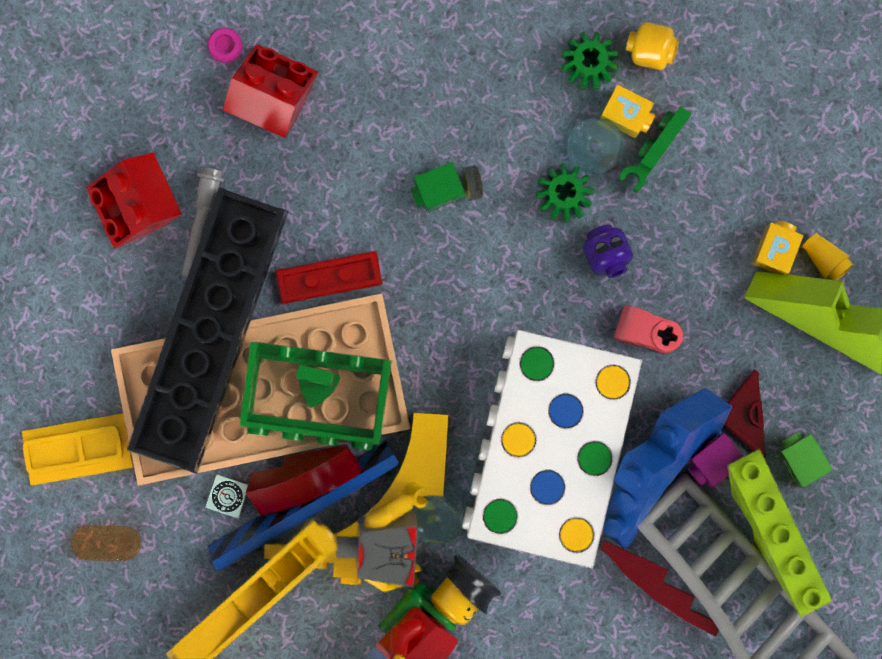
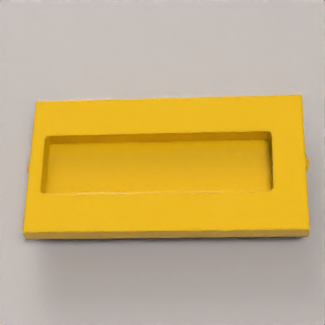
(76, 449)

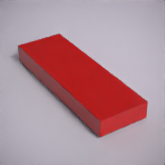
(328, 277)

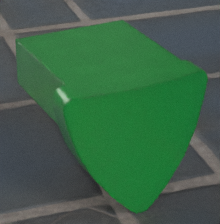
(316, 384)

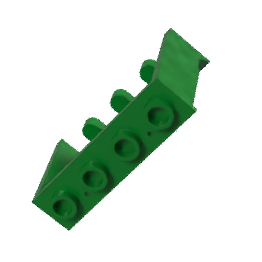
(294, 428)

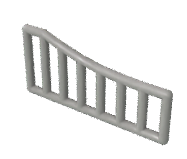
(753, 560)

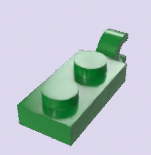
(652, 151)

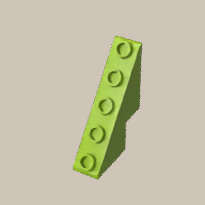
(823, 312)
(776, 533)

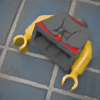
(387, 542)

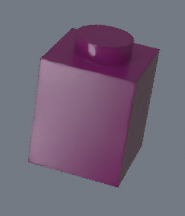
(712, 460)

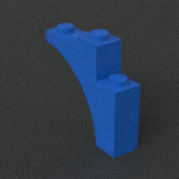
(654, 464)

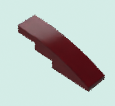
(650, 579)

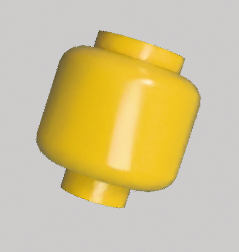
(653, 46)

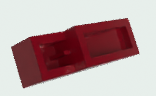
(301, 479)

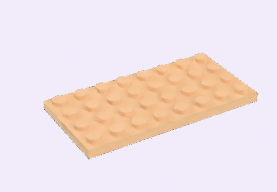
(343, 327)

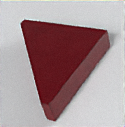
(746, 415)

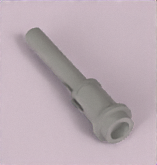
(204, 200)

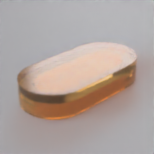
(106, 543)

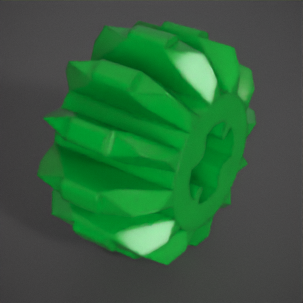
(576, 57)
(559, 182)

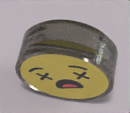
(472, 182)

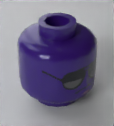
(607, 251)

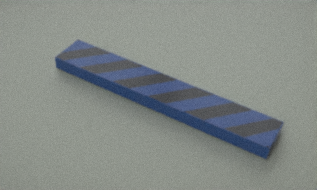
(268, 527)

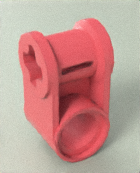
(641, 330)

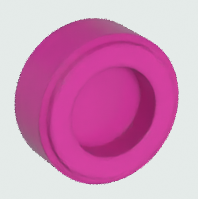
(225, 45)

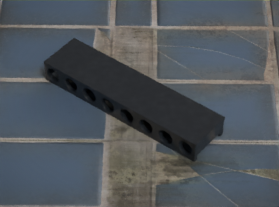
(207, 330)

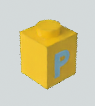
(629, 112)
(777, 247)

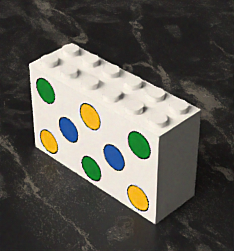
(552, 448)

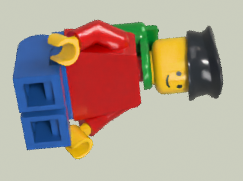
(421, 617)

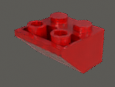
(269, 90)
(133, 199)

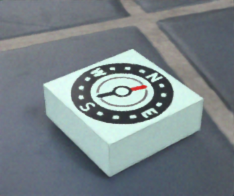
(227, 496)

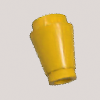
(827, 257)

